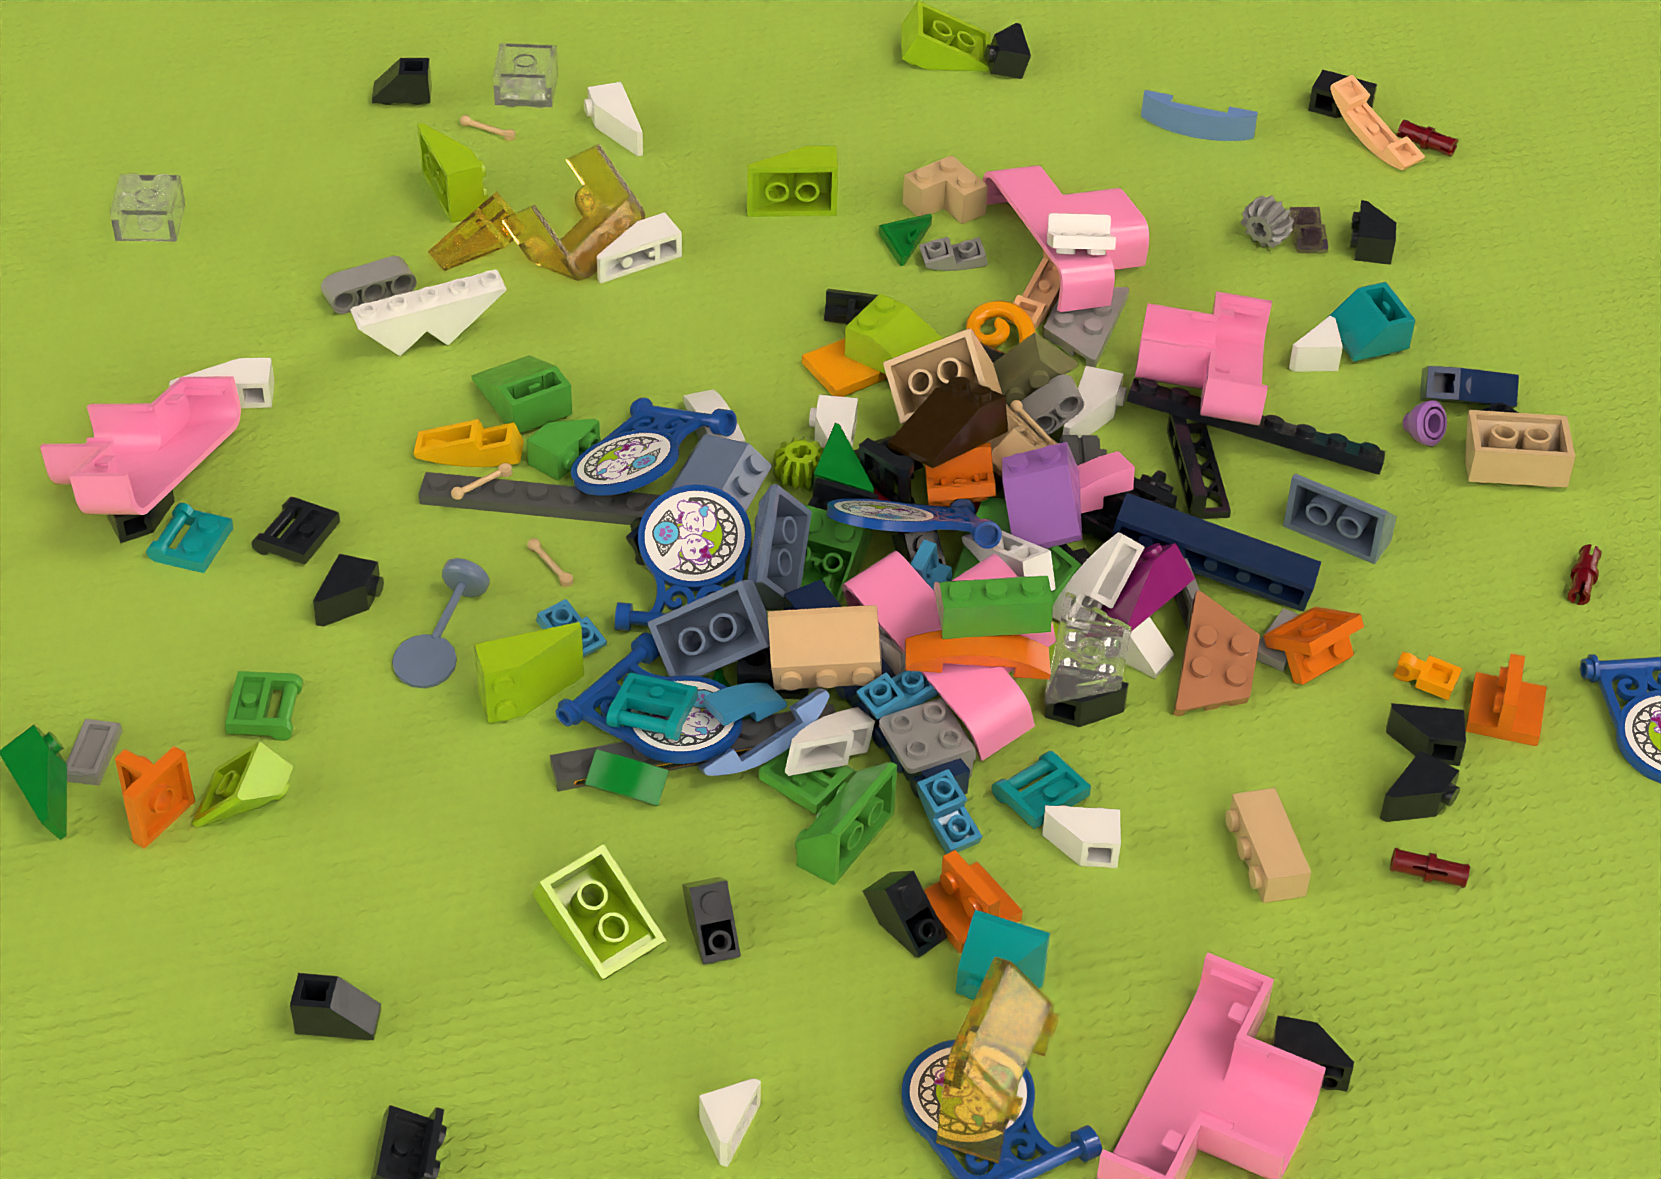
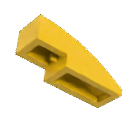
(470, 445)

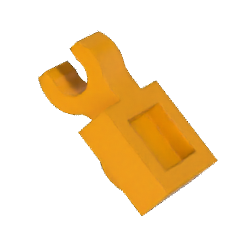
(1432, 676)

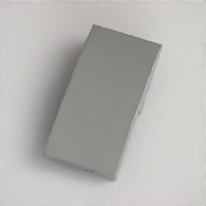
(943, 256)

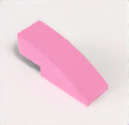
(1104, 477)

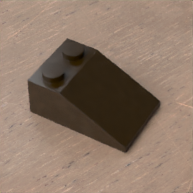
(952, 422)

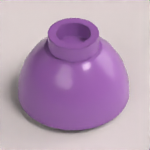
(1426, 423)

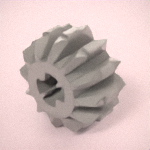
(1267, 221)

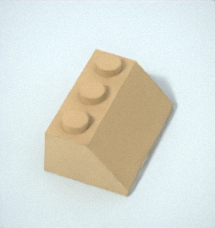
(920, 371)
(1519, 448)
(824, 647)

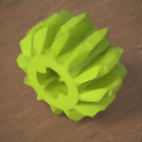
(797, 462)

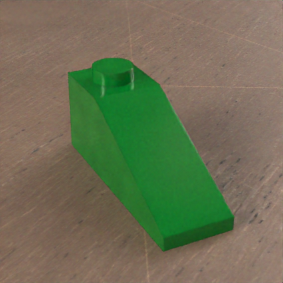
(41, 776)

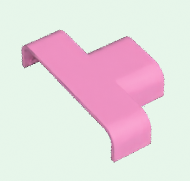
(1084, 278)
(1210, 353)
(145, 447)
(980, 695)
(1219, 1089)

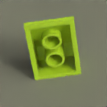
(942, 41)
(451, 173)
(794, 183)
(885, 332)
(527, 669)
(598, 913)

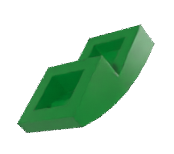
(626, 777)

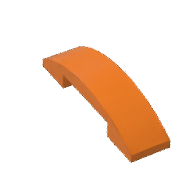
(1026, 656)

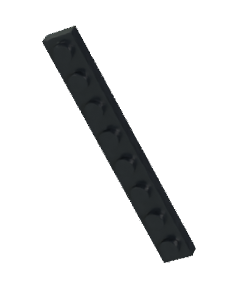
(1271, 428)

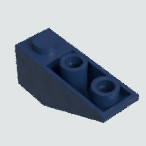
(1468, 386)

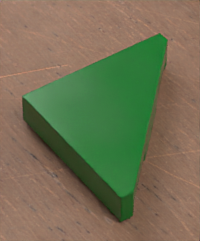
(904, 236)
(841, 463)

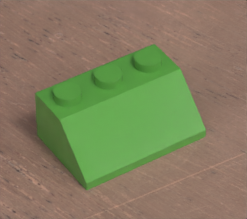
(994, 606)
(848, 823)

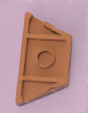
(1216, 659)

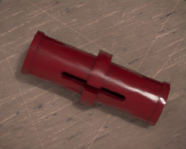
(1427, 137)
(1584, 574)
(1429, 867)

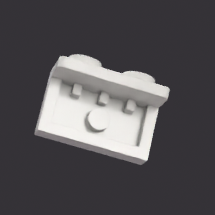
(1080, 231)

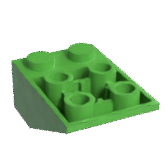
(526, 392)
(833, 552)

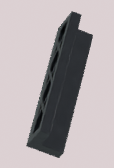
(1191, 472)

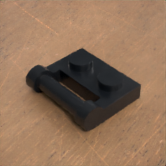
(880, 468)
(303, 536)

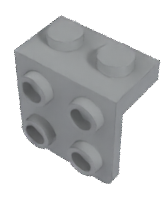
(927, 736)

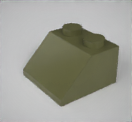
(1030, 367)

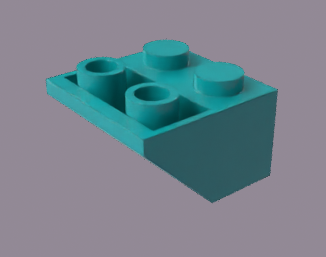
(1373, 322)

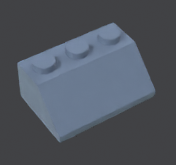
(726, 466)
(1338, 519)
(778, 546)
(712, 631)

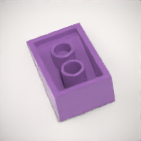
(1043, 495)

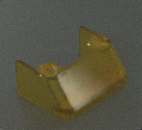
(606, 210)
(989, 1058)

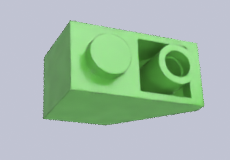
(560, 444)

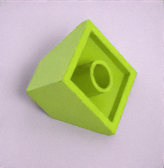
(244, 784)

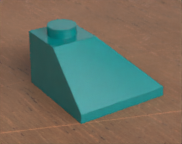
(1003, 938)

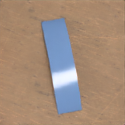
(1196, 121)
(805, 712)

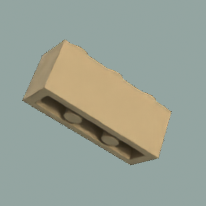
(1268, 845)

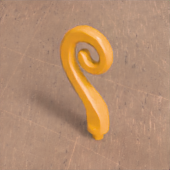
(1000, 309)

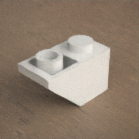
(1085, 834)

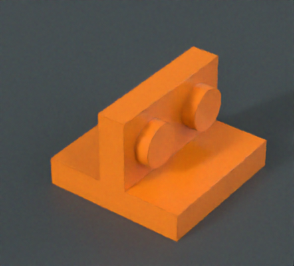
(962, 477)
(1315, 641)
(1507, 706)
(154, 793)
(963, 891)

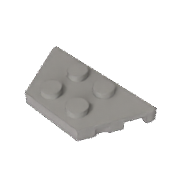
(1086, 329)

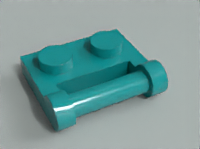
(198, 545)
(654, 697)
(1058, 788)

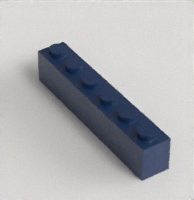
(1221, 552)

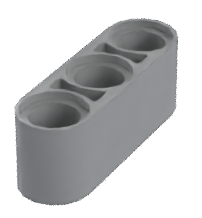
(368, 283)
(1054, 403)

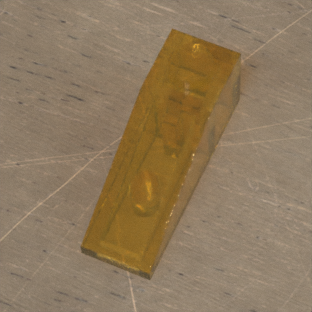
(476, 235)

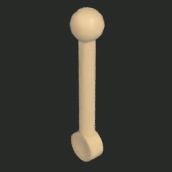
(508, 134)
(1017, 407)
(504, 470)
(565, 579)

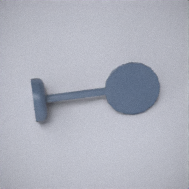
(427, 658)

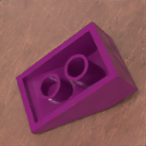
(1153, 582)

